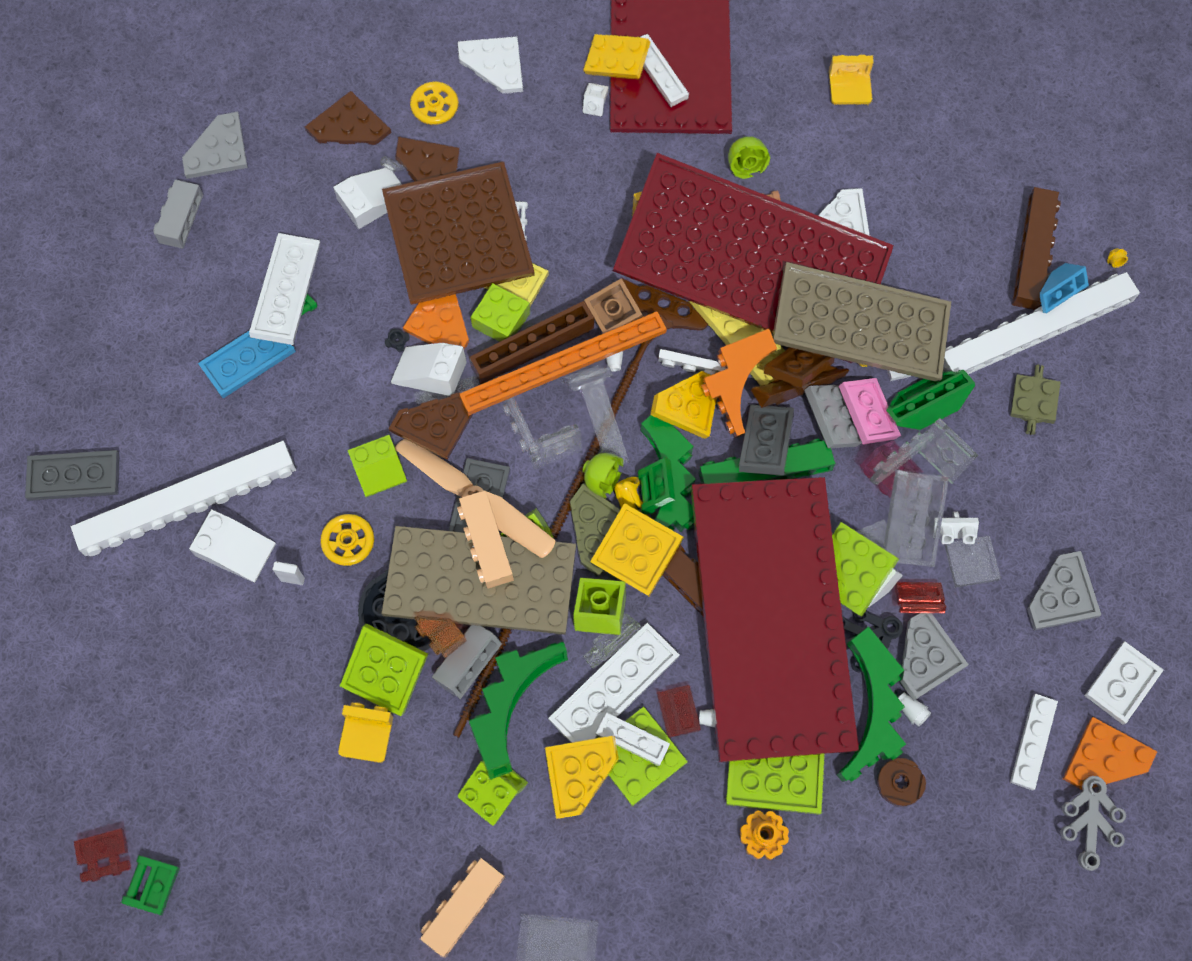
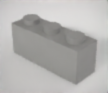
(178, 214)
(467, 661)

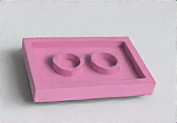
(869, 411)

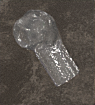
(391, 164)

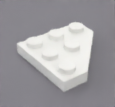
(494, 62)
(848, 210)

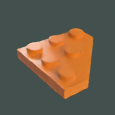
(438, 322)
(1107, 755)

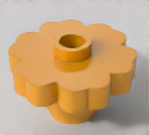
(772, 826)

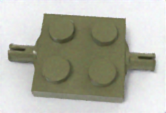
(1035, 399)

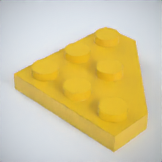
(686, 406)
(578, 772)

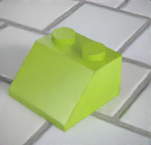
(377, 466)

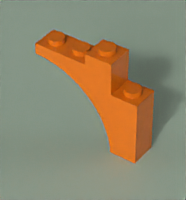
(728, 384)

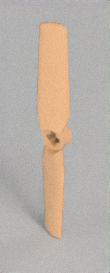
(507, 518)

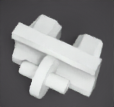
(958, 528)

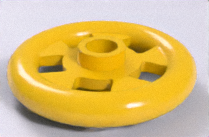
(441, 116)
(335, 526)

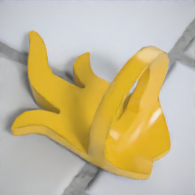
(627, 492)

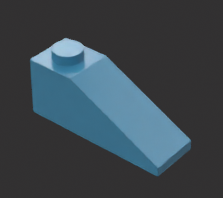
(1062, 285)

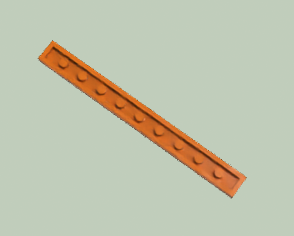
(562, 363)

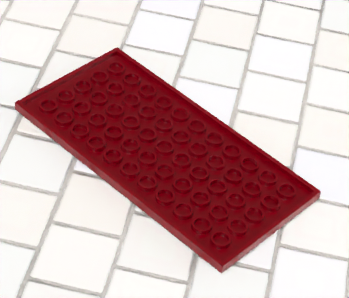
(697, 48)
(732, 243)
(773, 619)

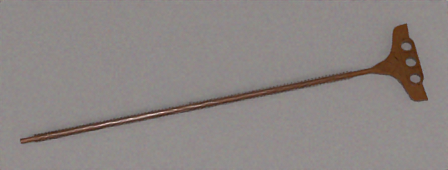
(671, 319)

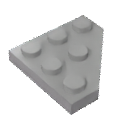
(217, 149)
(1064, 594)
(928, 656)

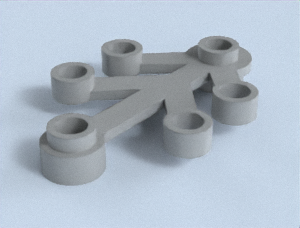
(1092, 819)

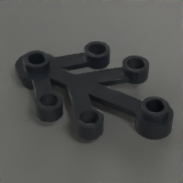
(879, 632)

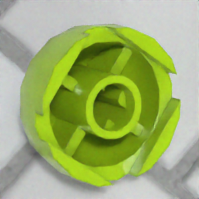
(749, 154)
(602, 473)

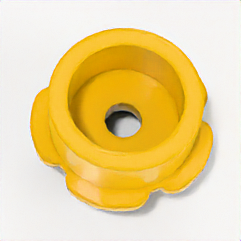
(1117, 257)

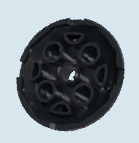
(371, 613)

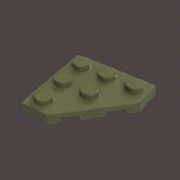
(591, 521)

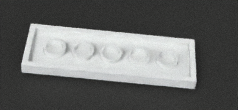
(285, 289)
(614, 685)

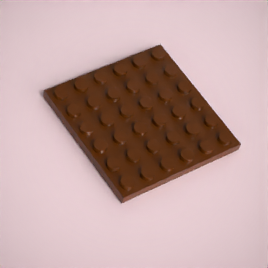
(457, 232)

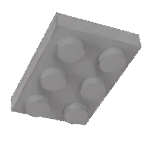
(833, 416)

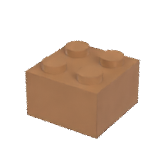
(613, 306)

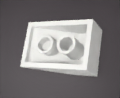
(363, 195)
(431, 368)
(232, 546)

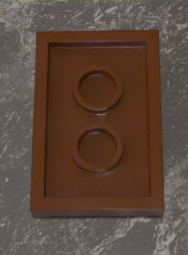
(797, 366)

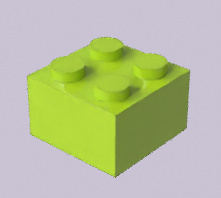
(500, 313)
(600, 606)

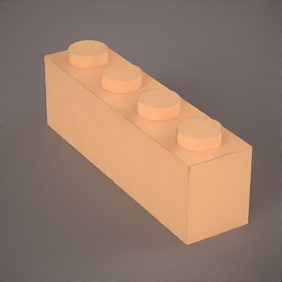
(486, 540)
(462, 907)

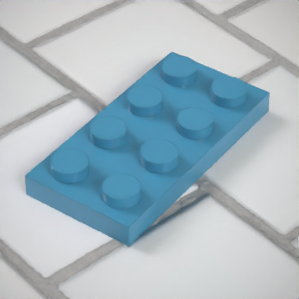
(242, 362)

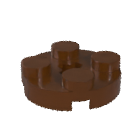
(912, 775)

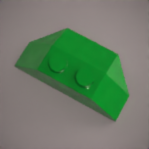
(930, 400)

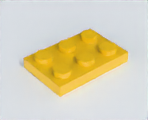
(617, 56)

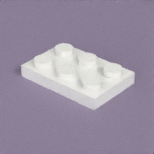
(1123, 683)

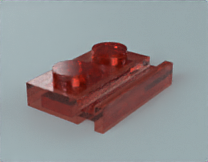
(920, 597)
(678, 711)

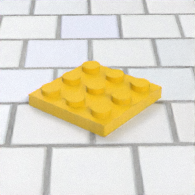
(637, 549)

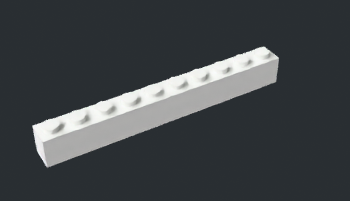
(1040, 326)
(183, 499)

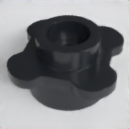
(397, 334)

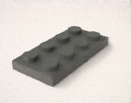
(766, 440)
(72, 475)
(486, 475)

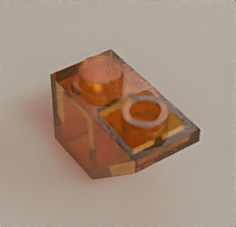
(442, 633)

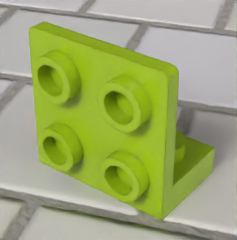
(492, 796)

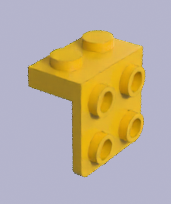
(850, 79)
(365, 733)

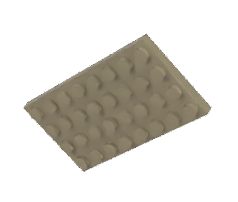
(862, 322)
(437, 577)

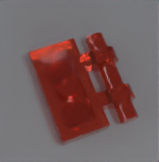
(98, 848)

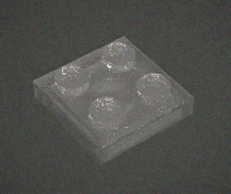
(972, 562)

